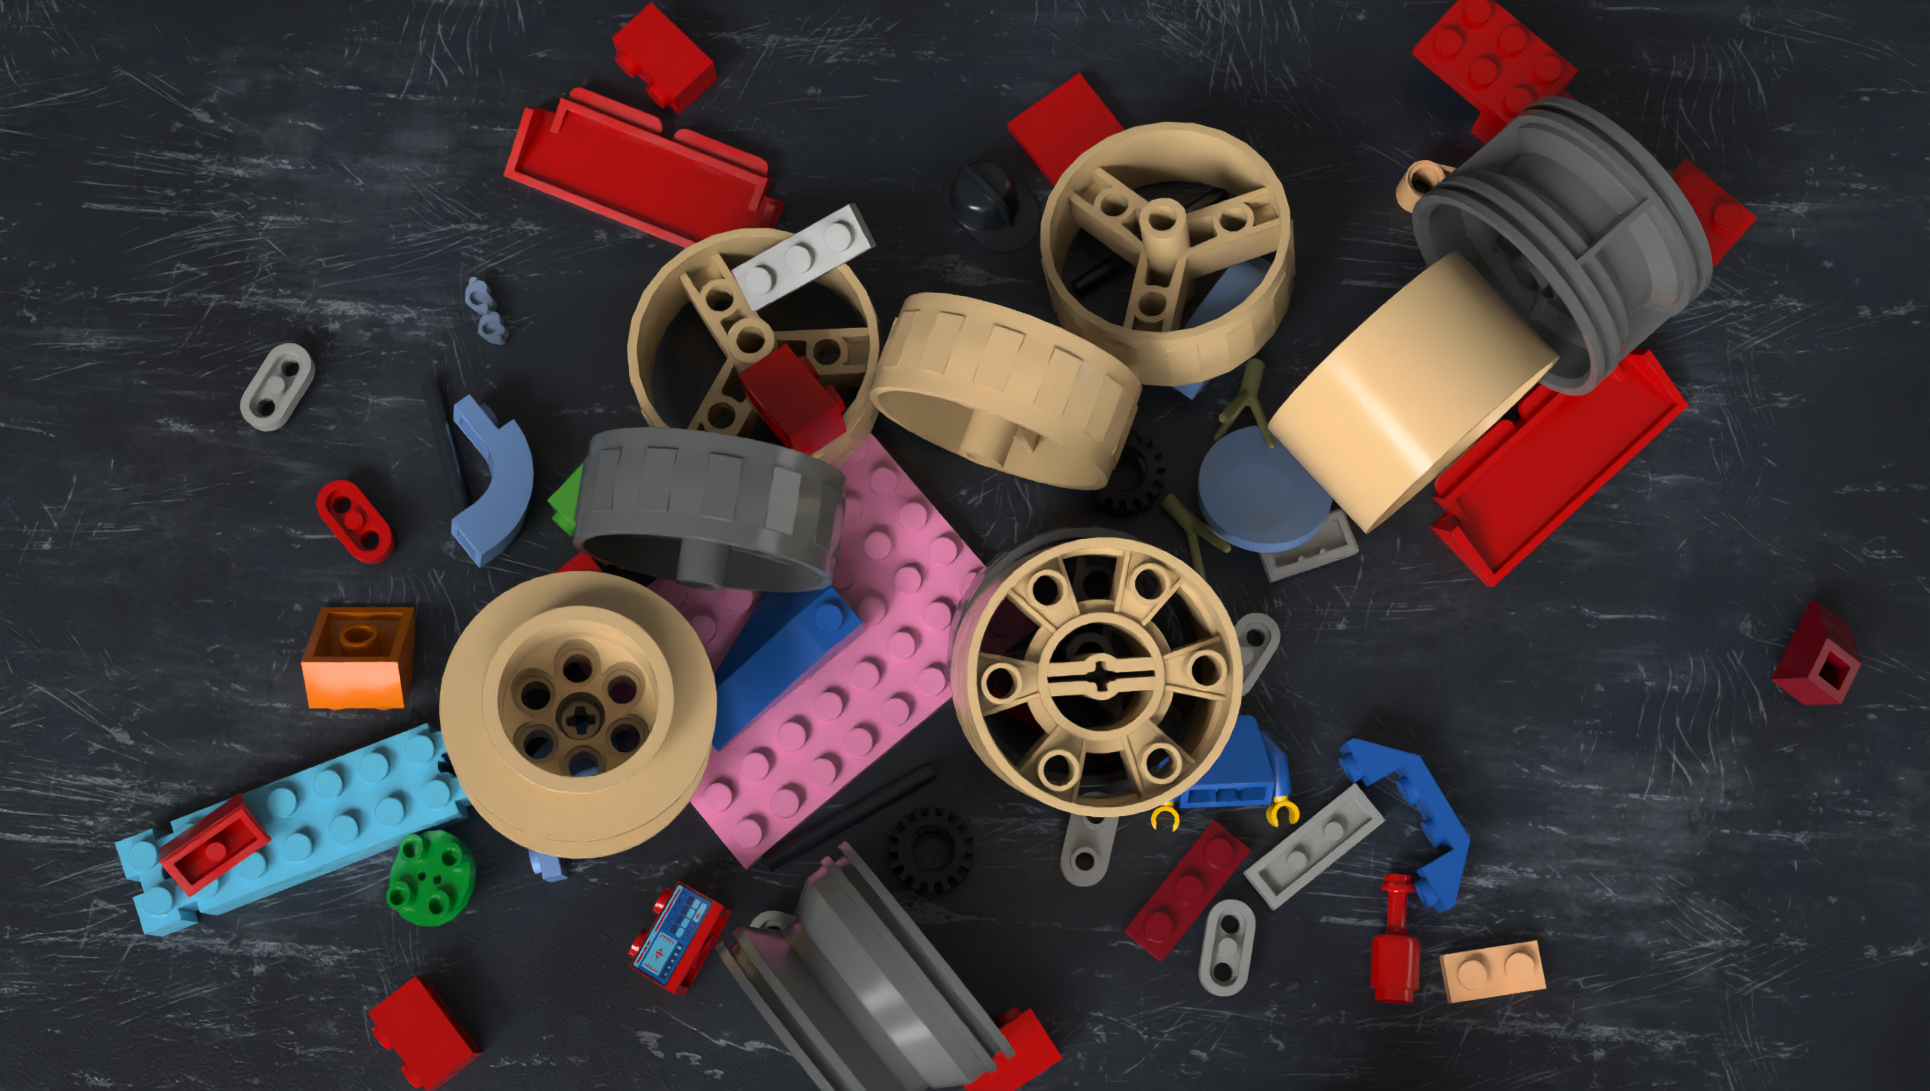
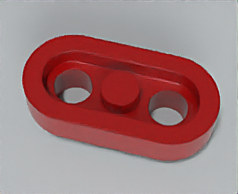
(356, 524)

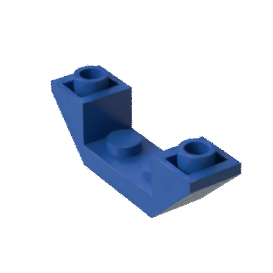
(1441, 877)

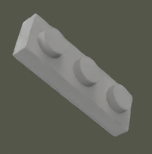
(804, 257)
(1314, 846)

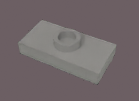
(1329, 544)

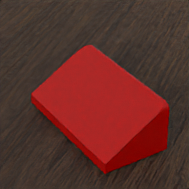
(213, 845)

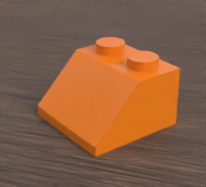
(360, 658)

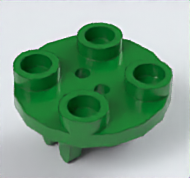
(426, 900)

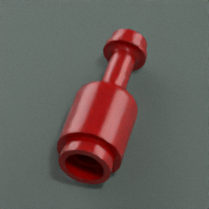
(1395, 952)

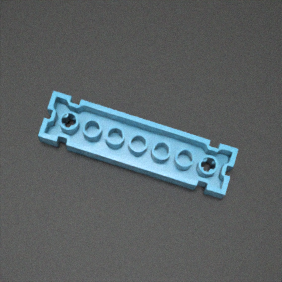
(315, 825)

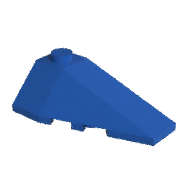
(778, 651)

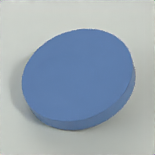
(1259, 494)

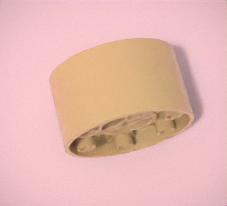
(1411, 390)
(1157, 678)

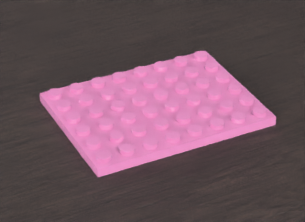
(903, 580)

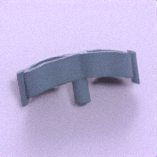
(491, 323)

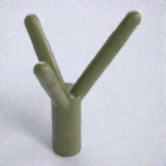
(1248, 397)
(1192, 526)

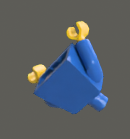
(1244, 774)

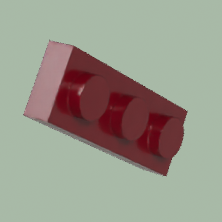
(1187, 891)

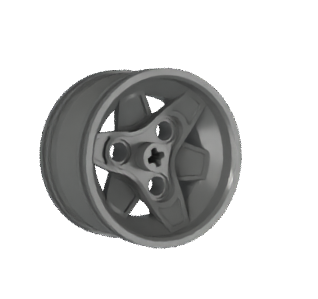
(863, 990)

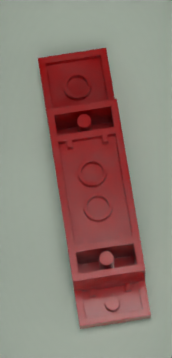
(1507, 67)

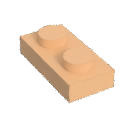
(1492, 972)

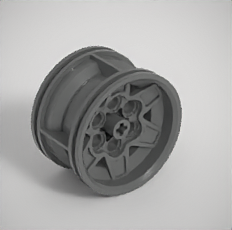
(1572, 234)

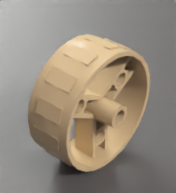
(1099, 198)
(705, 278)
(1006, 390)

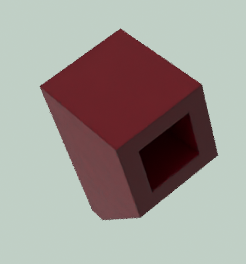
(1818, 659)

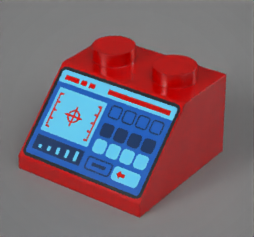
(678, 938)

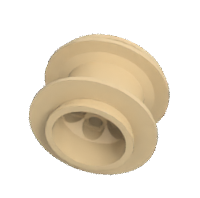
(526, 645)

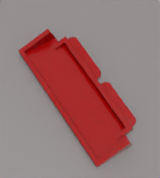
(629, 171)
(1543, 466)

